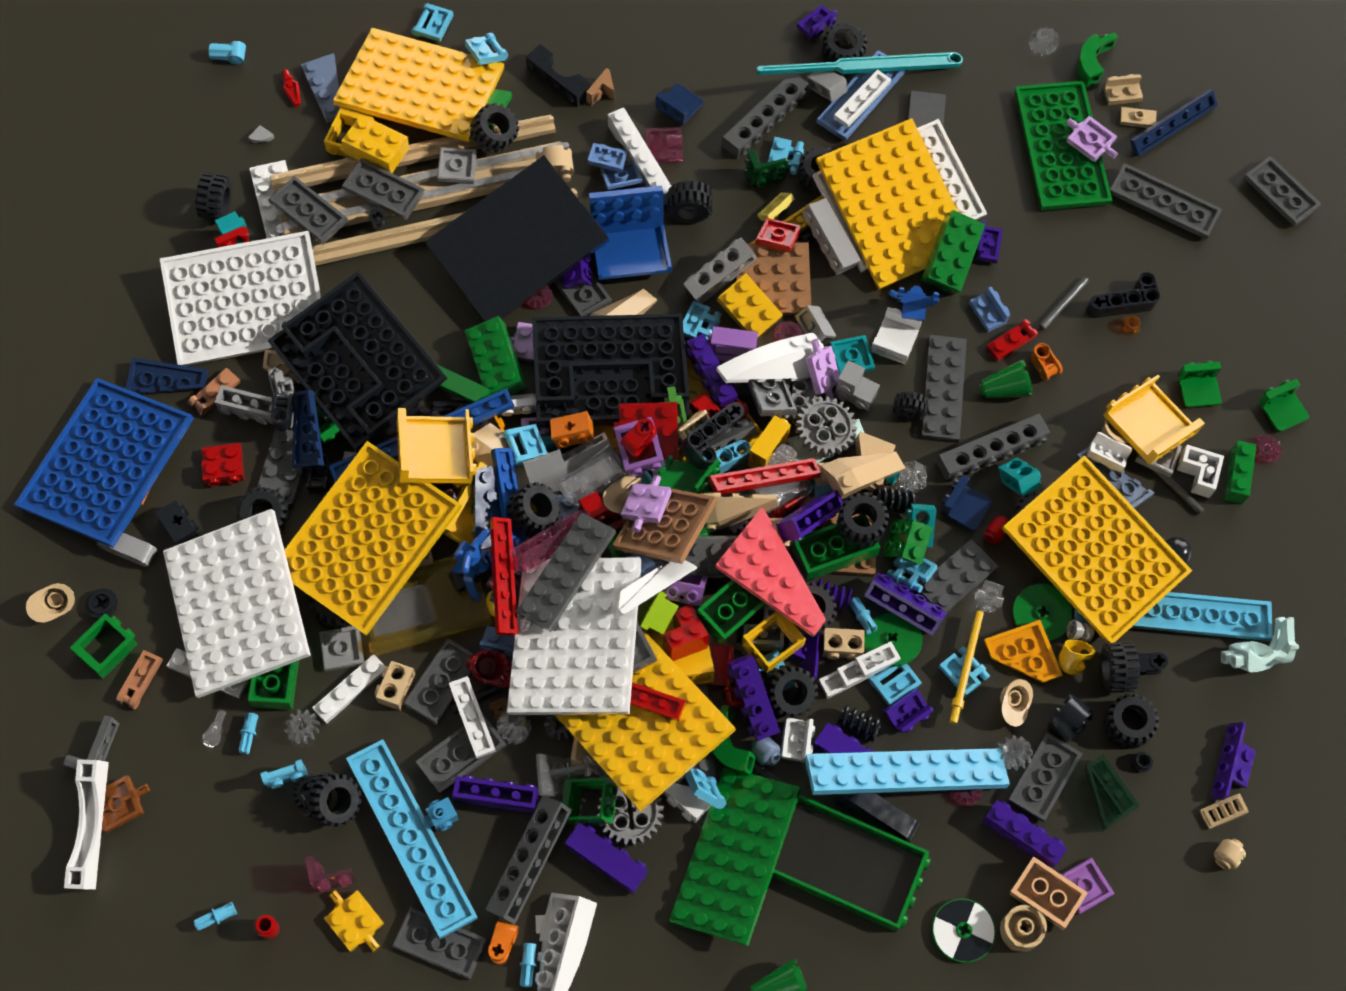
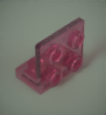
(323, 882)

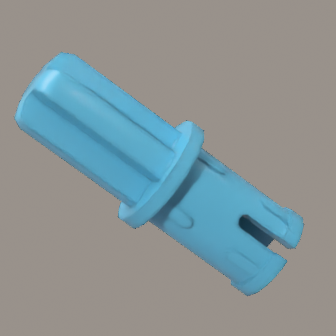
(862, 615)
(248, 732)
(215, 916)
(528, 964)

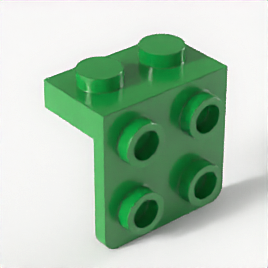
(1200, 384)
(1283, 406)
(908, 540)

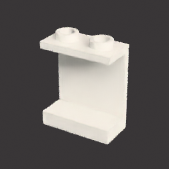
(896, 336)

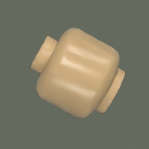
(1229, 854)

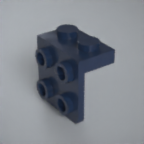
(678, 103)
(965, 504)

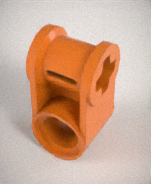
(1046, 365)
(503, 938)

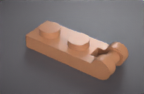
(211, 390)
(139, 679)

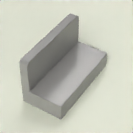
(814, 321)

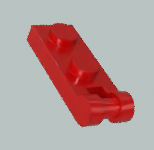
(1011, 340)

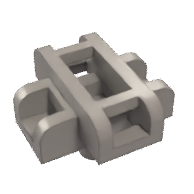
(279, 383)

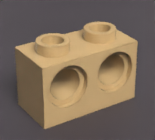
(842, 638)
(399, 686)

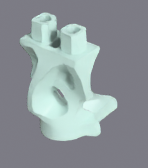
(1257, 656)

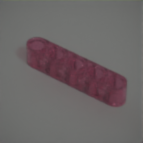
(544, 544)

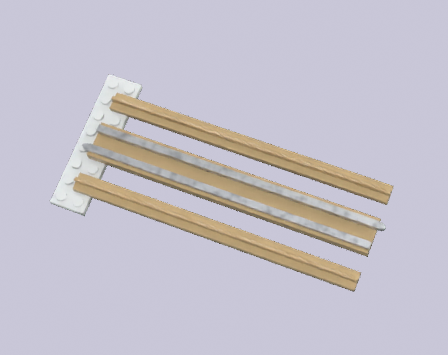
(489, 175)

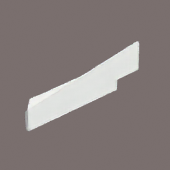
(650, 585)

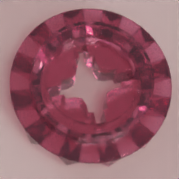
(541, 302)
(789, 328)
(1274, 451)
(964, 798)

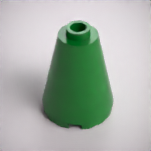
(1008, 382)
(782, 979)

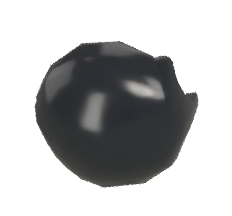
(1181, 548)

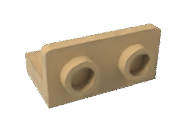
(1123, 89)

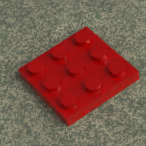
(666, 423)

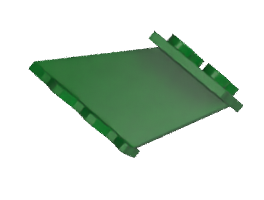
(686, 476)

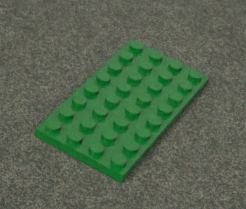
(1059, 170)
(735, 857)

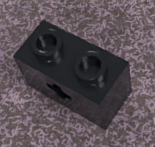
(173, 514)

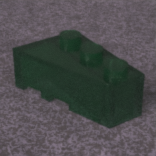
(1109, 793)

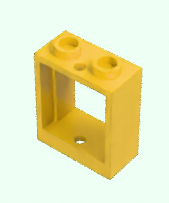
(343, 117)
(767, 443)
(789, 630)

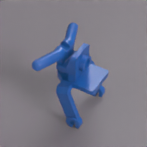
(914, 302)
(472, 562)

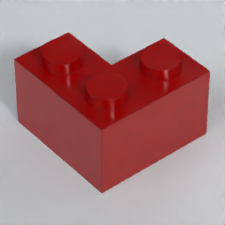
(595, 506)
(687, 636)

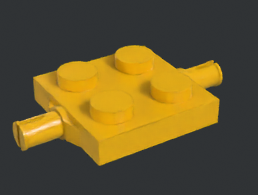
(354, 921)

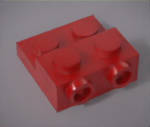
(222, 464)

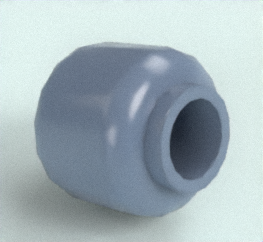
(766, 751)

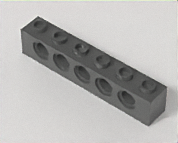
(765, 115)
(1033, 426)
(528, 859)

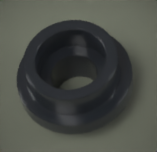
(1146, 758)

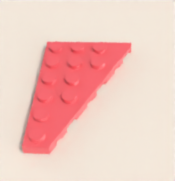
(767, 571)

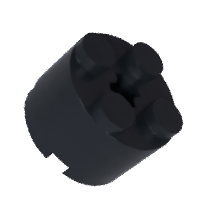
(1071, 718)

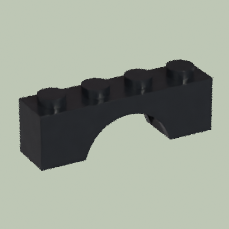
(571, 87)

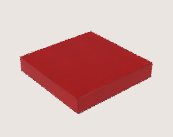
(778, 235)

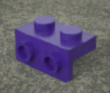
(817, 22)
(989, 244)
(579, 274)
(907, 711)

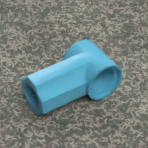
(232, 52)

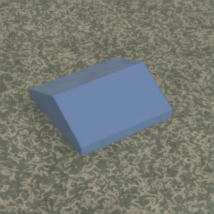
(629, 176)

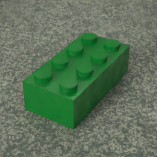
(953, 252)
(495, 357)
(827, 552)
(728, 610)
(274, 688)

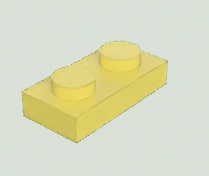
(776, 206)

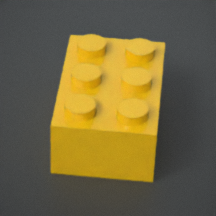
(375, 143)
(749, 306)

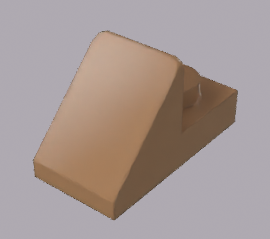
(601, 86)

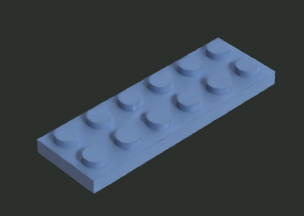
(827, 119)

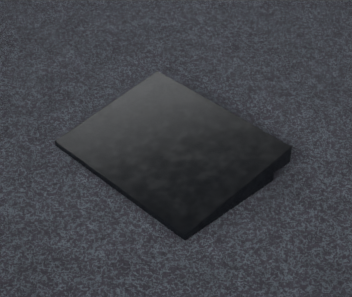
(517, 240)
(357, 360)
(606, 363)

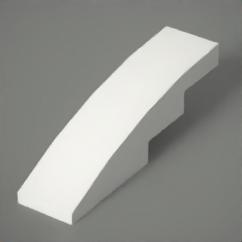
(859, 670)

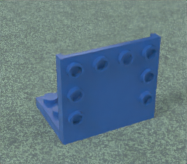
(635, 232)

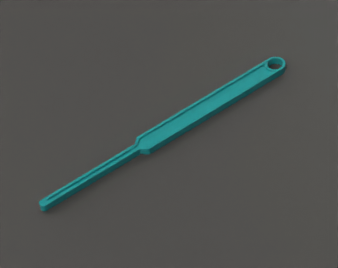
(870, 64)

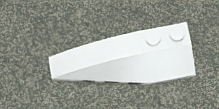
(772, 361)
(563, 940)

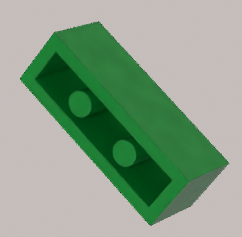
(1240, 472)

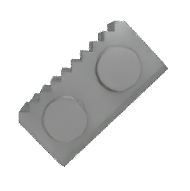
(827, 84)

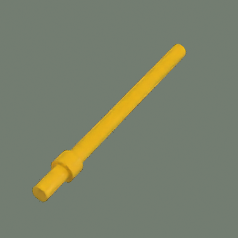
(958, 702)

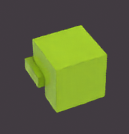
(656, 613)

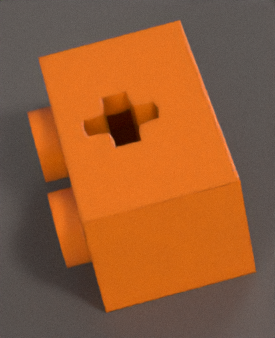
(572, 430)

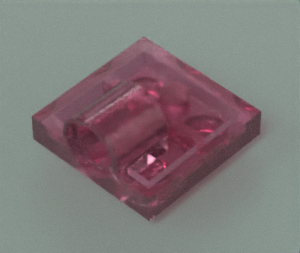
(665, 144)

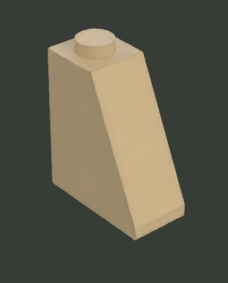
(867, 445)

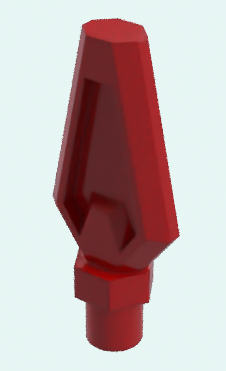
(291, 88)
(787, 507)

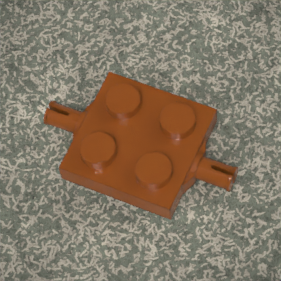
(122, 803)

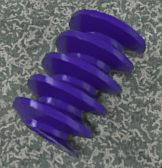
(841, 598)

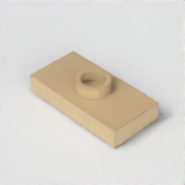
(1137, 117)

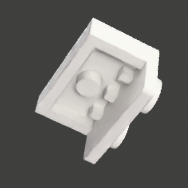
(523, 405)
(1109, 452)
(797, 739)

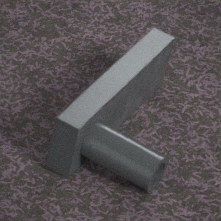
(101, 743)

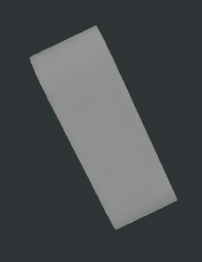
(132, 550)

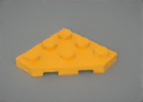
(1025, 651)

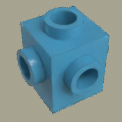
(447, 813)

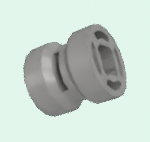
(1079, 630)

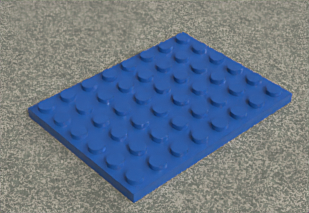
(104, 462)

